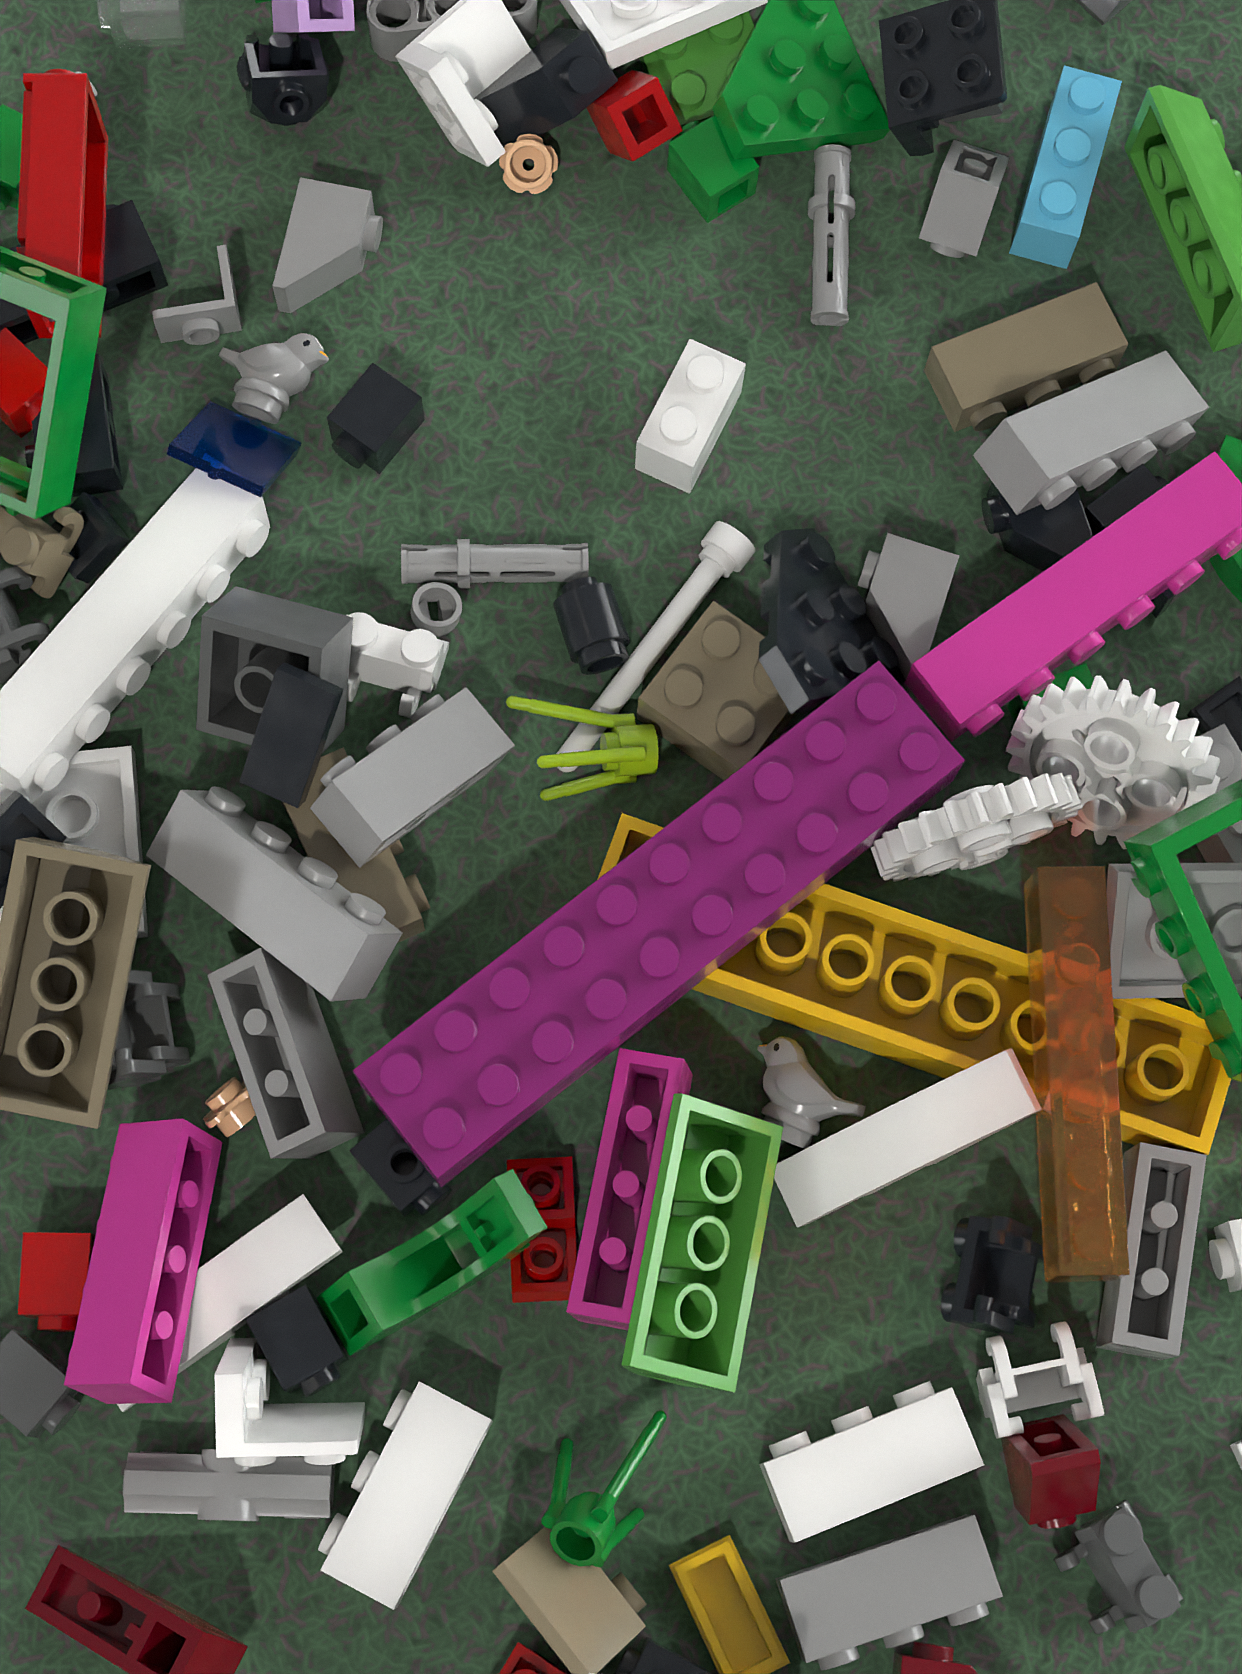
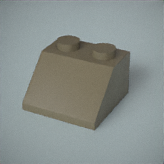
(571, 1605)

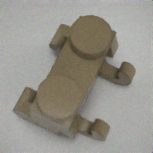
(39, 547)

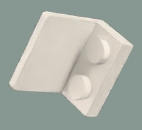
(457, 62)
(261, 1432)

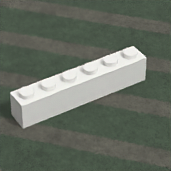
(123, 627)

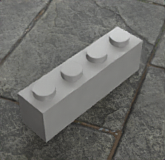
(1091, 433)
(275, 893)

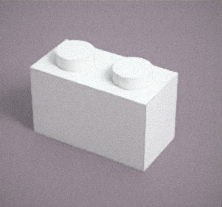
(689, 416)

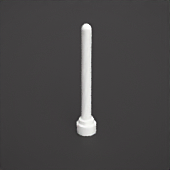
(722, 553)

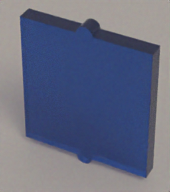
(234, 449)

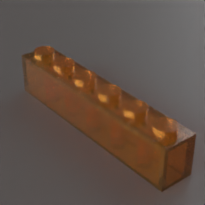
(1075, 1075)

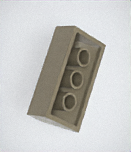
(64, 976)

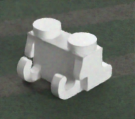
(394, 660)
(1037, 1384)

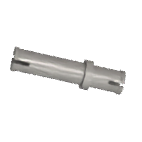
(831, 173)
(484, 563)

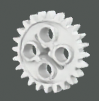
(1122, 753)
(976, 827)

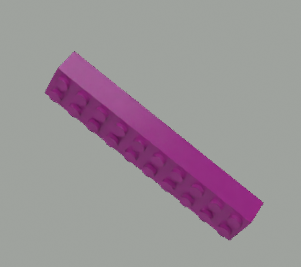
(658, 923)

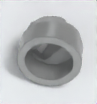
(448, 605)

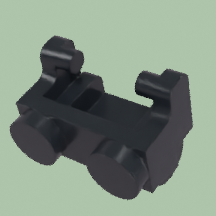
(993, 1275)

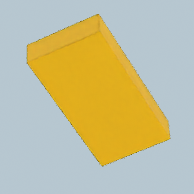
(728, 1610)

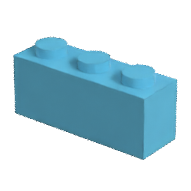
(1065, 167)

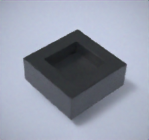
(98, 541)

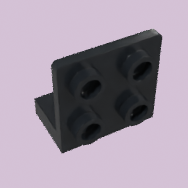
(940, 66)

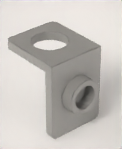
(202, 321)

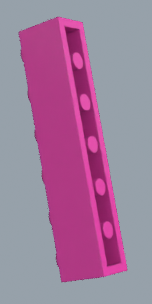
(1080, 599)

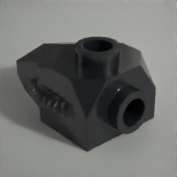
(284, 79)

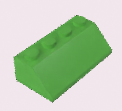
(1195, 204)
(702, 1246)

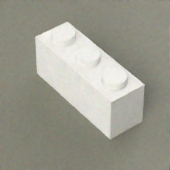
(869, 1461)
(403, 1494)

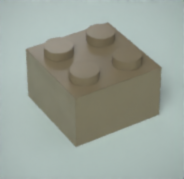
(716, 695)

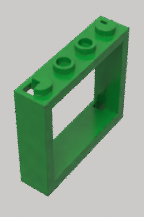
(77, 315)
(1181, 922)

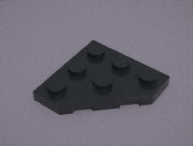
(816, 623)

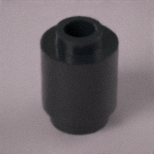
(592, 625)

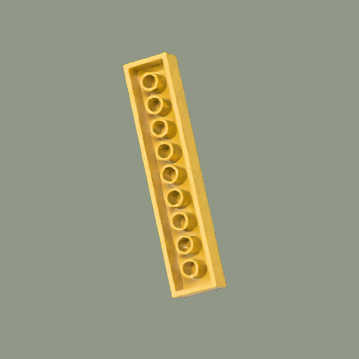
(950, 1003)

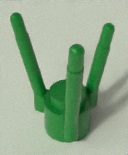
(586, 1526)

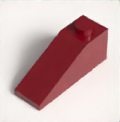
(129, 1622)

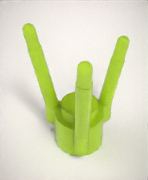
(624, 751)

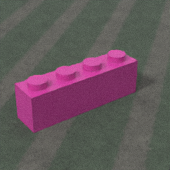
(624, 1186)
(144, 1263)

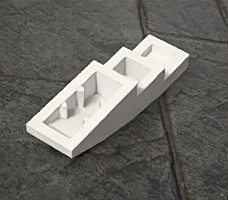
(906, 1137)
(253, 1276)

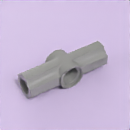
(224, 1489)

